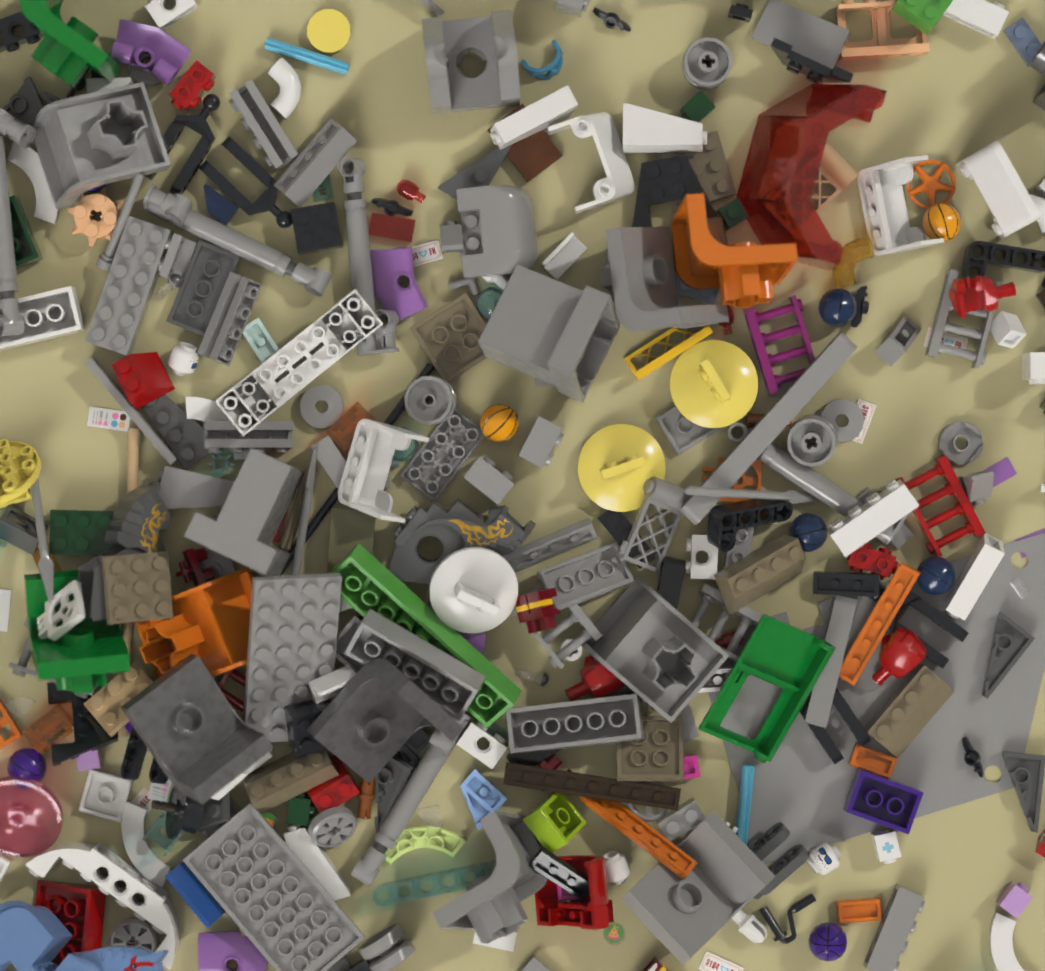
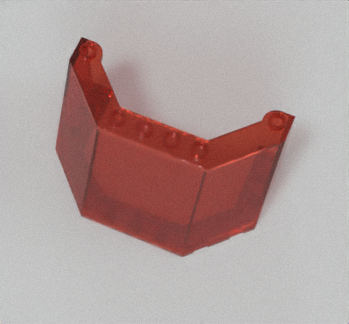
(786, 162)

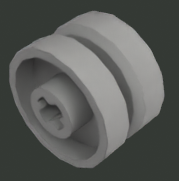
(716, 54)
(443, 400)
(812, 453)
(386, 948)

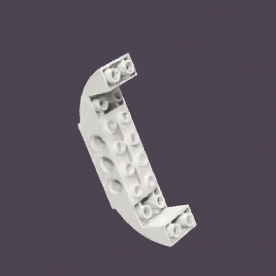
(299, 362)
(89, 860)

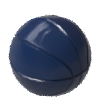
(936, 575)

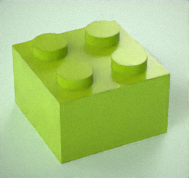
(554, 821)

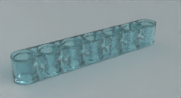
(436, 880)

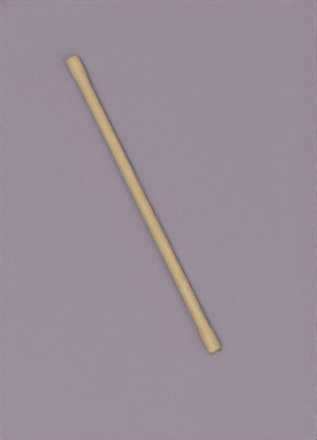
(133, 447)

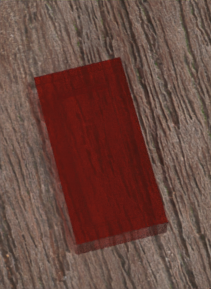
(392, 227)

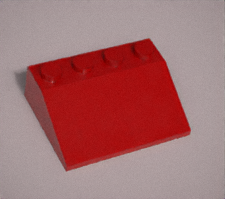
(78, 909)

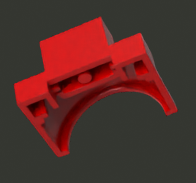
(590, 914)

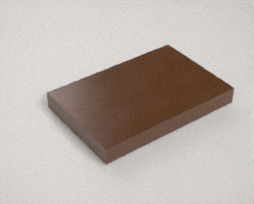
(533, 153)

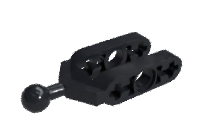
(198, 124)
(265, 202)
(934, 615)
(850, 719)
(134, 760)

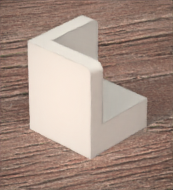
(1007, 329)

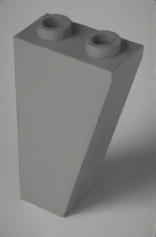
(191, 489)

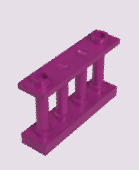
(760, 340)

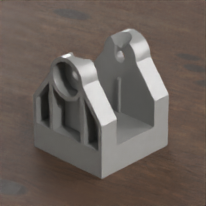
(488, 37)

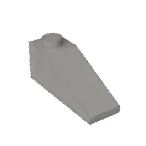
(978, 486)

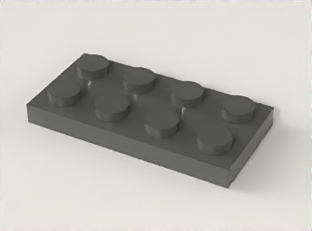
(202, 287)

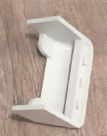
(619, 179)
(1000, 189)
(886, 207)
(369, 467)

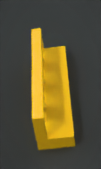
(667, 356)

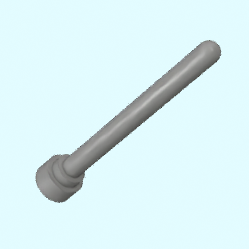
(105, 260)

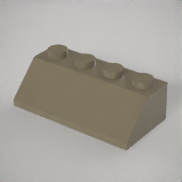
(760, 572)
(909, 710)
(288, 778)

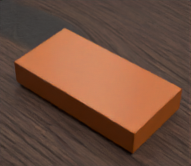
(872, 761)
(859, 910)

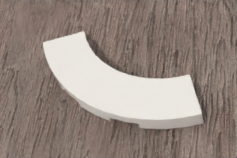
(30, 163)
(208, 410)
(138, 850)
(1002, 943)

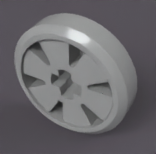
(332, 827)
(134, 928)

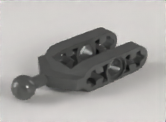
(786, 864)

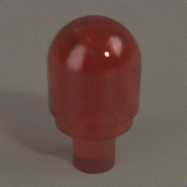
(409, 191)
(727, 328)
(726, 638)

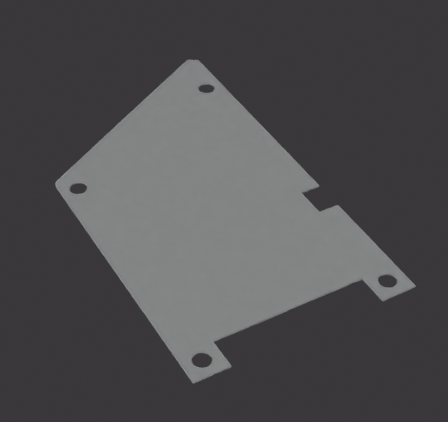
(810, 790)

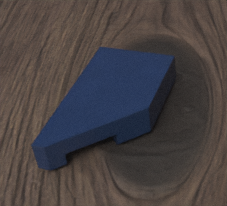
(219, 206)

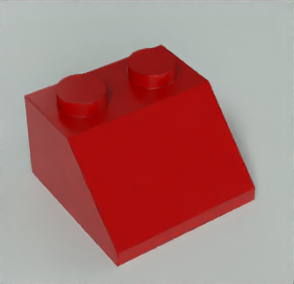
(142, 378)
(336, 790)

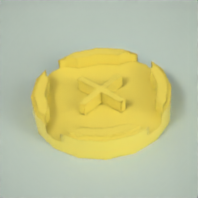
(328, 31)

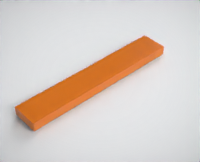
(878, 623)
(643, 835)

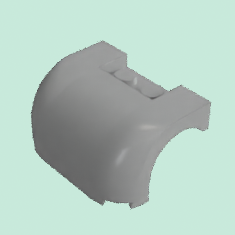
(496, 230)

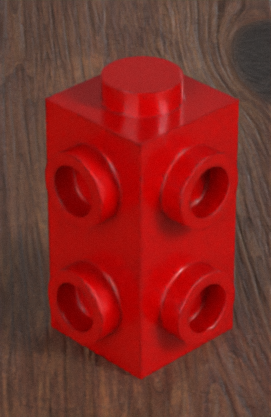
(192, 86)
(871, 560)

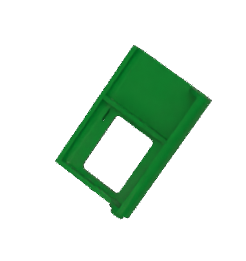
(780, 657)

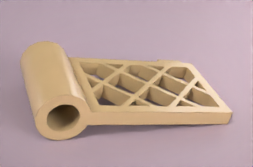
(836, 171)

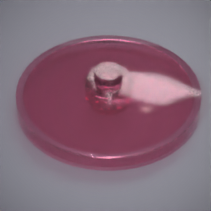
(28, 816)

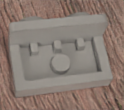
(178, 256)

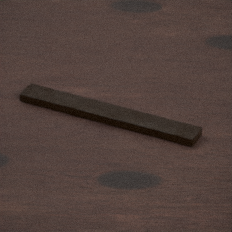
(591, 786)

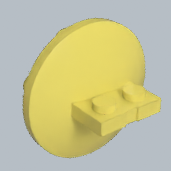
(714, 384)
(617, 465)
(18, 471)

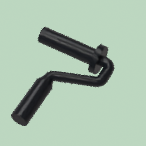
(779, 934)

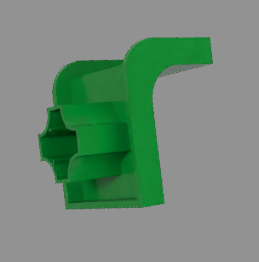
(67, 47)
(83, 653)

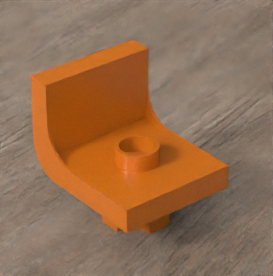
(740, 270)
(205, 622)

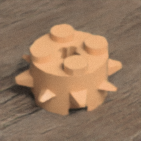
(85, 211)

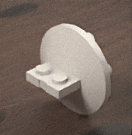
(473, 590)

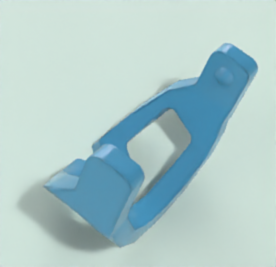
(549, 69)

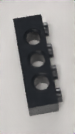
(7, 27)

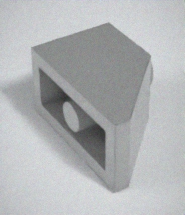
(451, 237)
(898, 341)

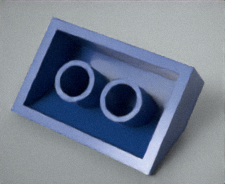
(195, 894)

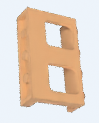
(882, 43)

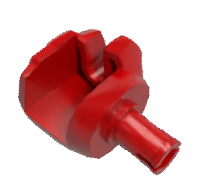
(978, 293)
(899, 655)
(595, 681)

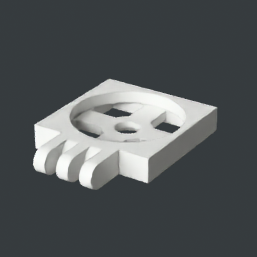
(48, 620)

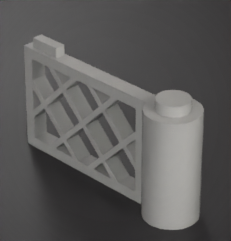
(661, 495)

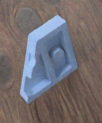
(481, 796)

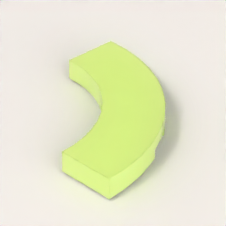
(426, 837)

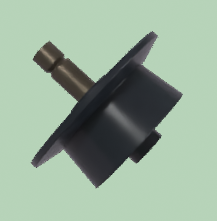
(181, 813)

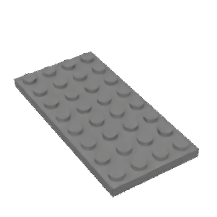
(288, 645)
(273, 895)

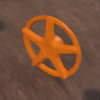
(932, 183)

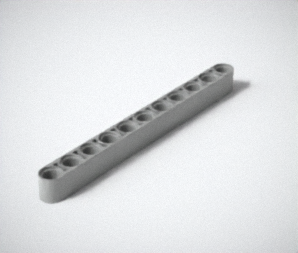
(771, 425)

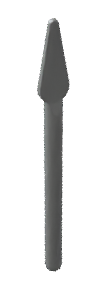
(790, 496)
(304, 517)
(45, 563)

